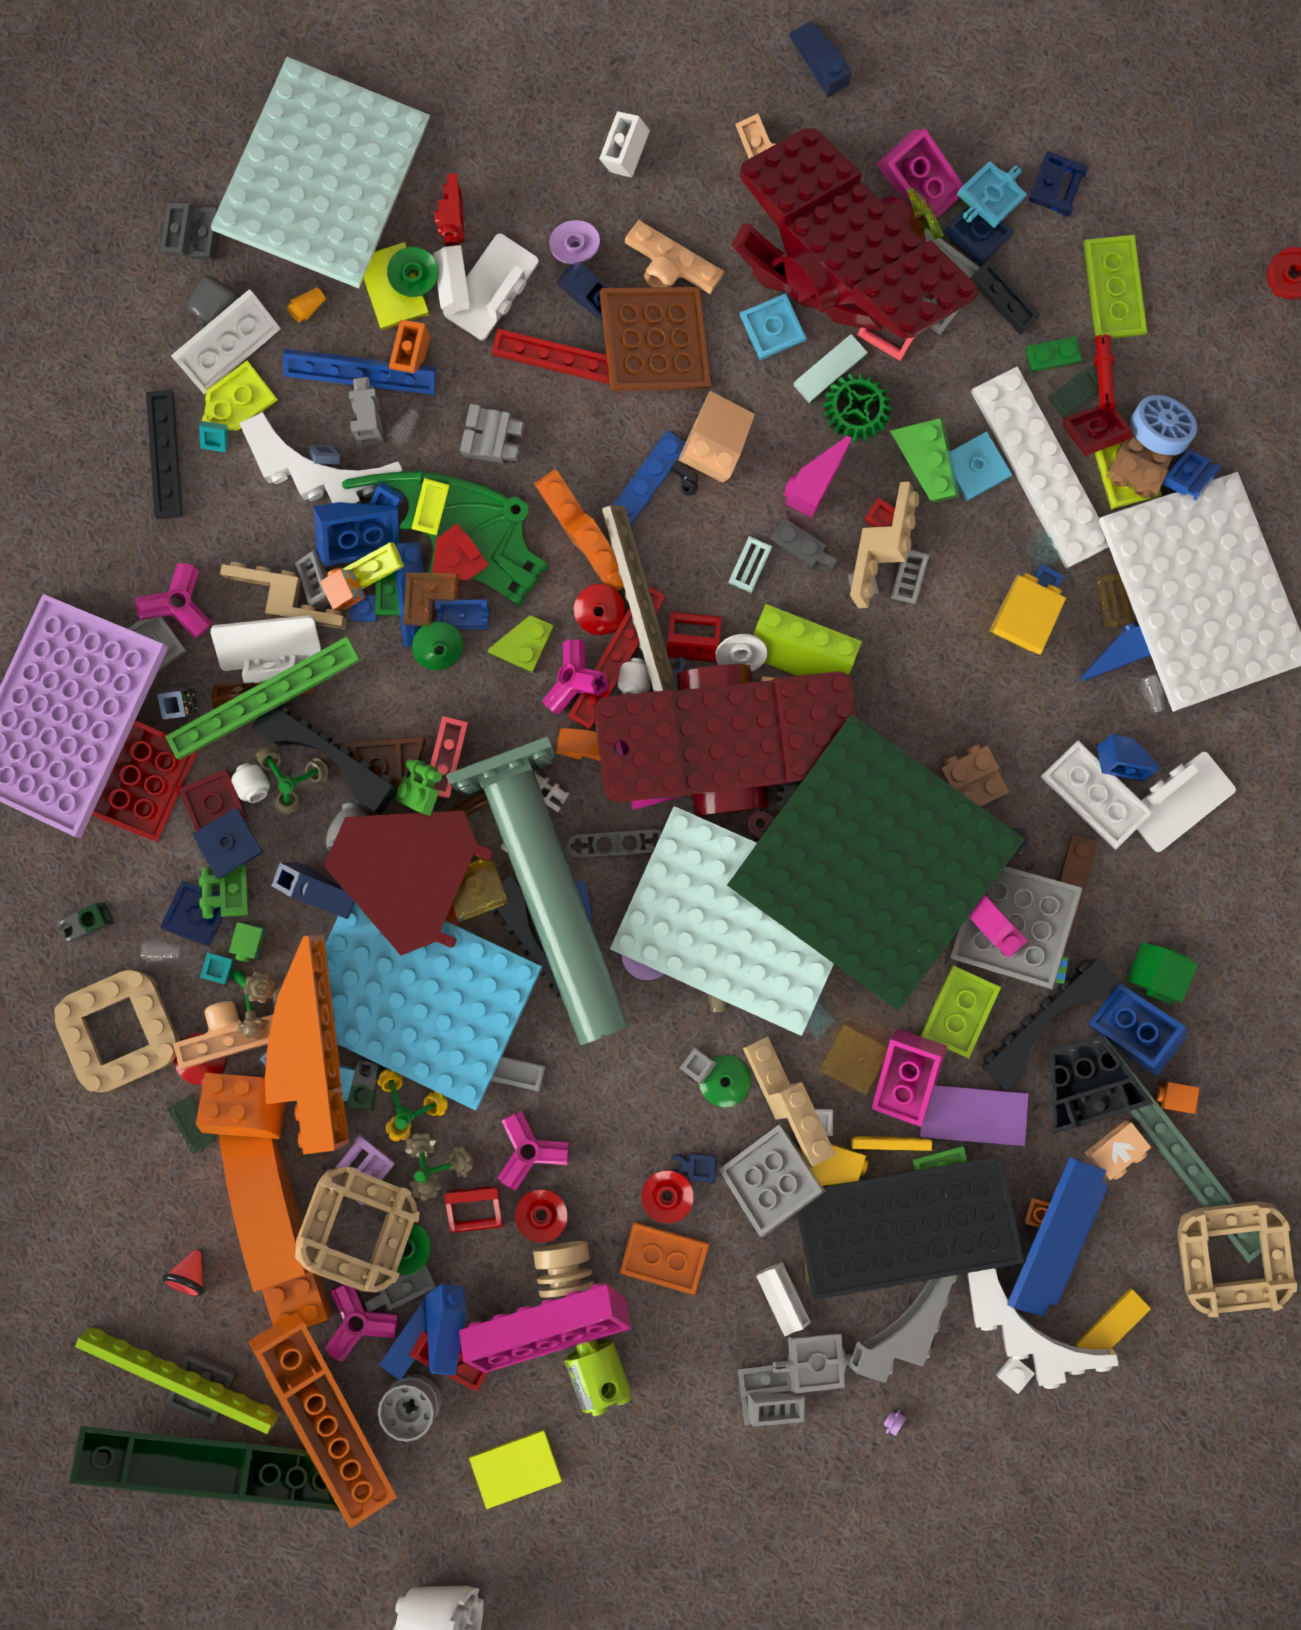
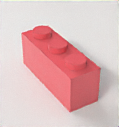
(447, 752)

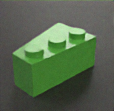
(930, 458)

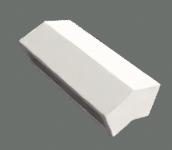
(451, 279)
(783, 1298)

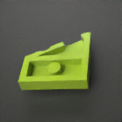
(523, 643)

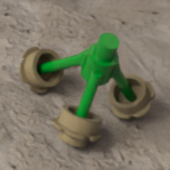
(287, 800)

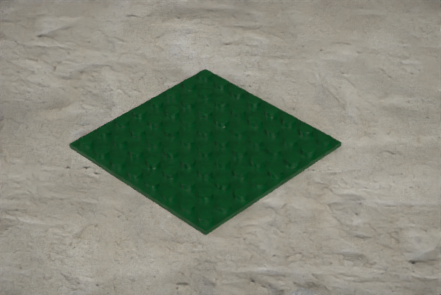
(875, 862)

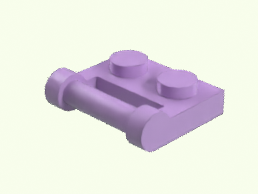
(375, 1164)

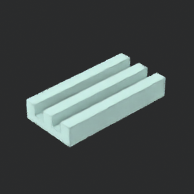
(741, 584)

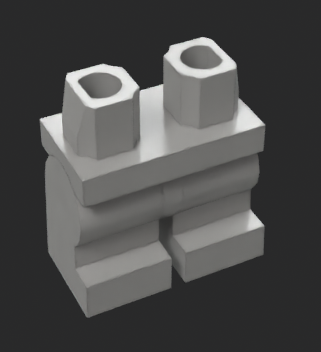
(366, 407)
(489, 435)

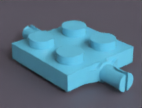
(992, 194)

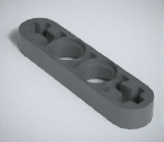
(616, 840)

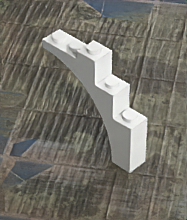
(279, 461)
(1021, 1338)

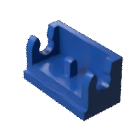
(464, 614)

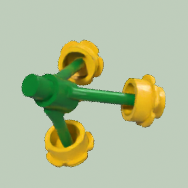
(400, 1124)

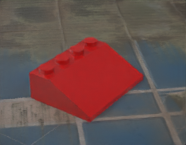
(143, 783)

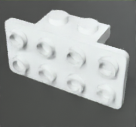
(494, 285)
(265, 646)
(1183, 800)

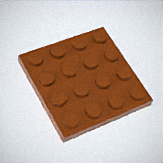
(655, 338)

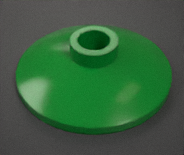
(409, 261)
(438, 634)
(739, 1084)
(421, 1246)

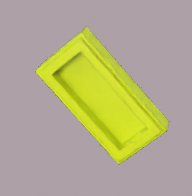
(430, 506)

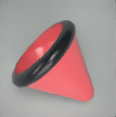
(187, 1275)

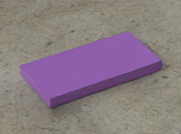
(976, 1115)

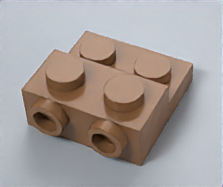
(1139, 468)
(975, 775)

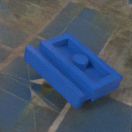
(1191, 474)

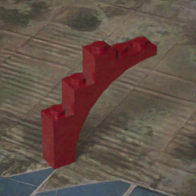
(761, 253)

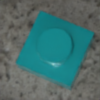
(213, 436)
(217, 968)

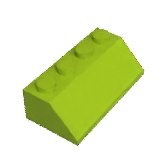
(804, 646)

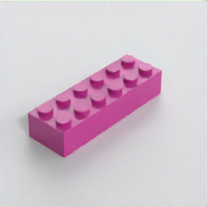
(544, 1328)

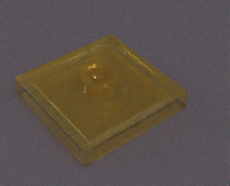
(479, 890)
(854, 1059)

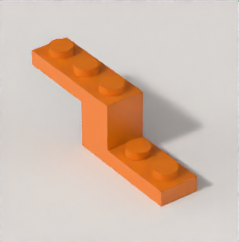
(580, 528)

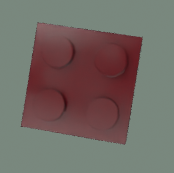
(1097, 429)
(210, 798)

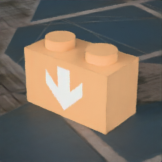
(1119, 1150)

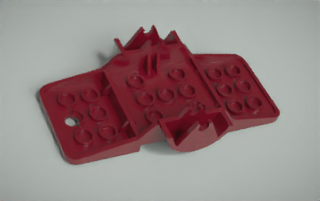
(850, 242)
(720, 736)

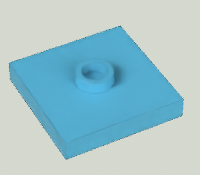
(773, 326)
(978, 466)

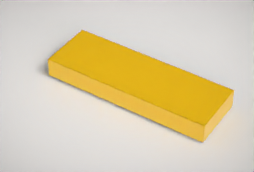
(890, 1143)
(1115, 1322)

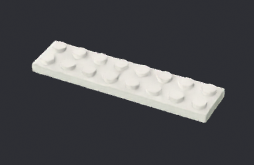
(1041, 466)

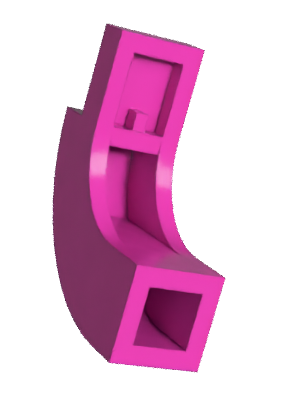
(997, 927)

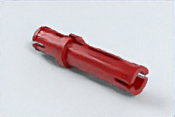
(1104, 362)

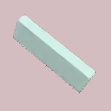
(830, 368)

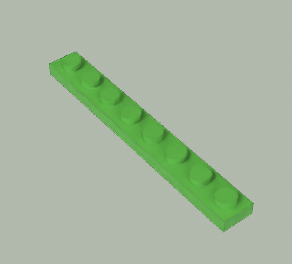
(263, 698)

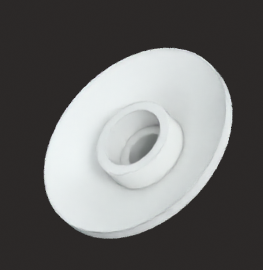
(742, 650)

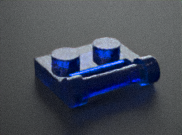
(1050, 180)

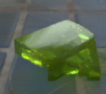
(923, 206)

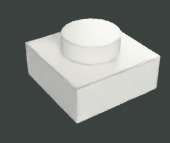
(1015, 1374)

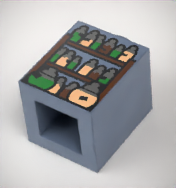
(178, 702)

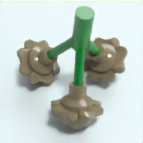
(255, 989)
(425, 1183)

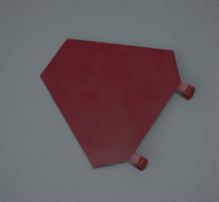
(405, 871)

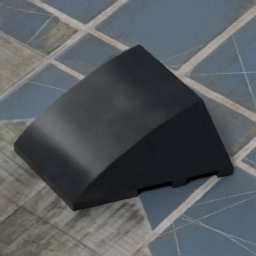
(1091, 1085)

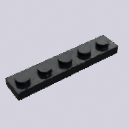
(164, 454)

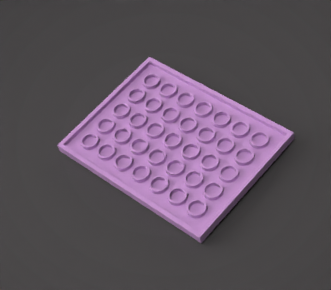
(69, 711)

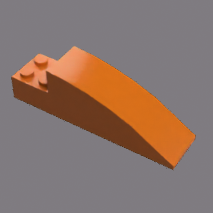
(305, 1053)
(268, 1229)
(322, 1419)

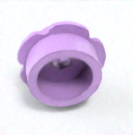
(894, 1422)

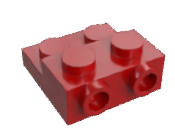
(450, 213)

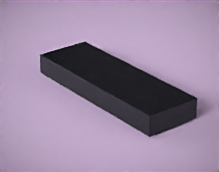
(1004, 297)

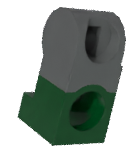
(85, 922)
(364, 1085)

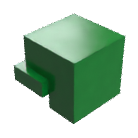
(1162, 972)

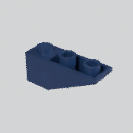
(583, 287)
(312, 888)

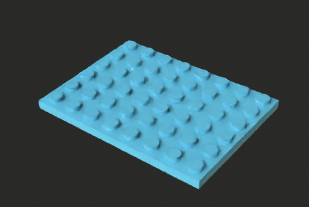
(430, 1012)

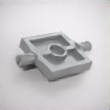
(815, 1362)

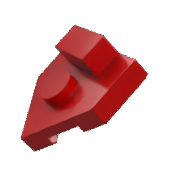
(457, 555)

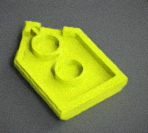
(237, 398)

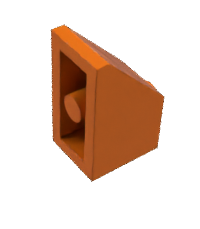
(410, 346)

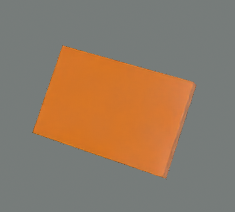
(664, 1258)

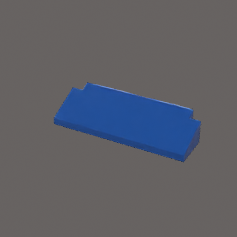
(1060, 1237)

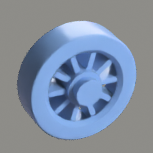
(1163, 425)

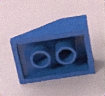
(353, 530)
(1139, 1029)

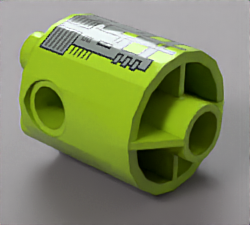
(597, 1376)

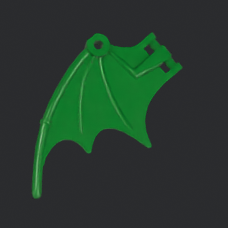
(483, 517)

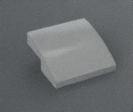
(763, 1380)

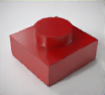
(880, 514)

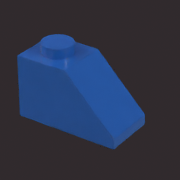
(1125, 758)

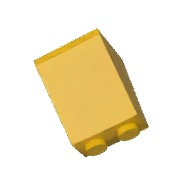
(1028, 613)

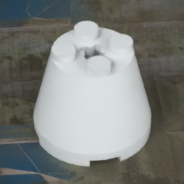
(440, 1609)

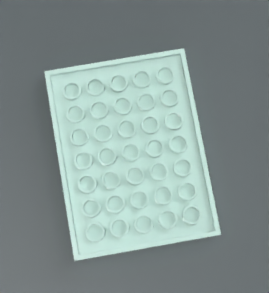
(321, 172)
(710, 935)

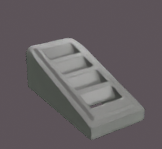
(919, 577)
(315, 597)
(775, 1399)

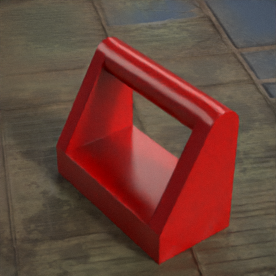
(691, 646)
(471, 1195)

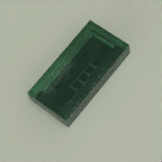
(1075, 392)
(185, 1115)

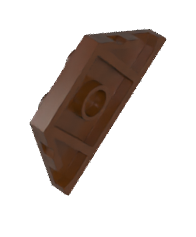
(387, 755)

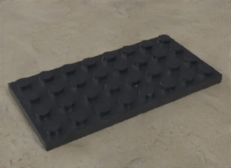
(909, 1228)

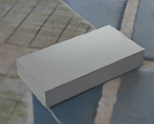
(519, 1073)

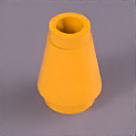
(306, 304)

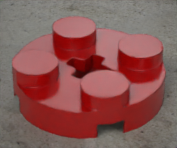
(1277, 274)

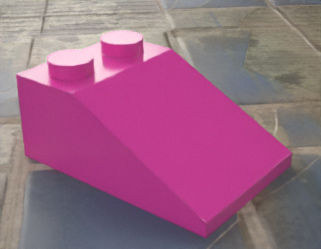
(921, 166)
(813, 480)
(909, 1077)

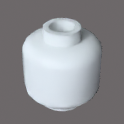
(634, 677)
(250, 783)

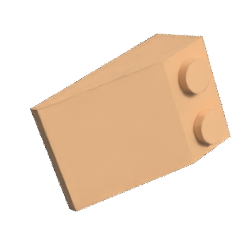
(717, 437)

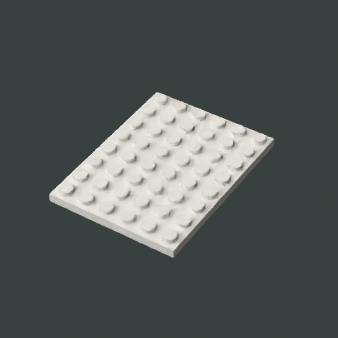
(1204, 591)

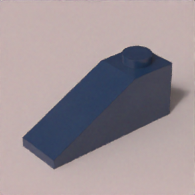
(822, 58)

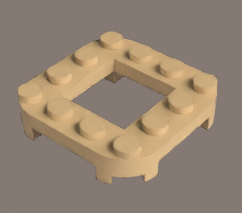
(79, 1043)
(320, 1216)
(1239, 1295)

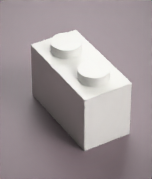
(624, 144)

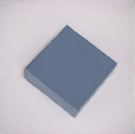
(324, 454)

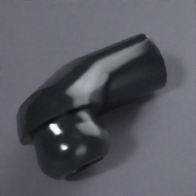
(688, 478)

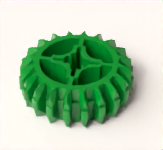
(848, 389)

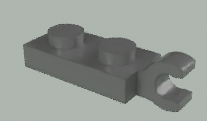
(802, 545)
(403, 1290)

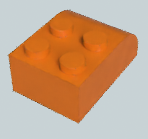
(238, 1107)

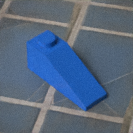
(1123, 650)
(444, 1319)

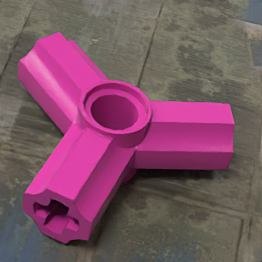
(181, 587)
(574, 678)
(519, 1165)
(347, 1335)

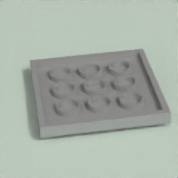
(1040, 911)

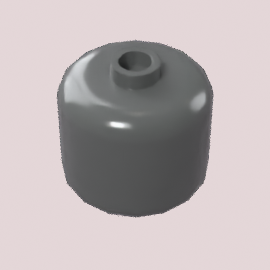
(210, 299)

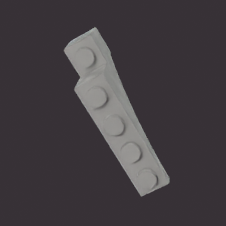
(907, 1337)

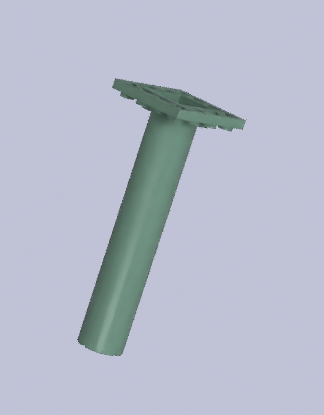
(547, 885)

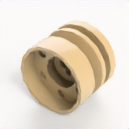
(563, 1268)

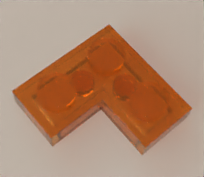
(422, 590)

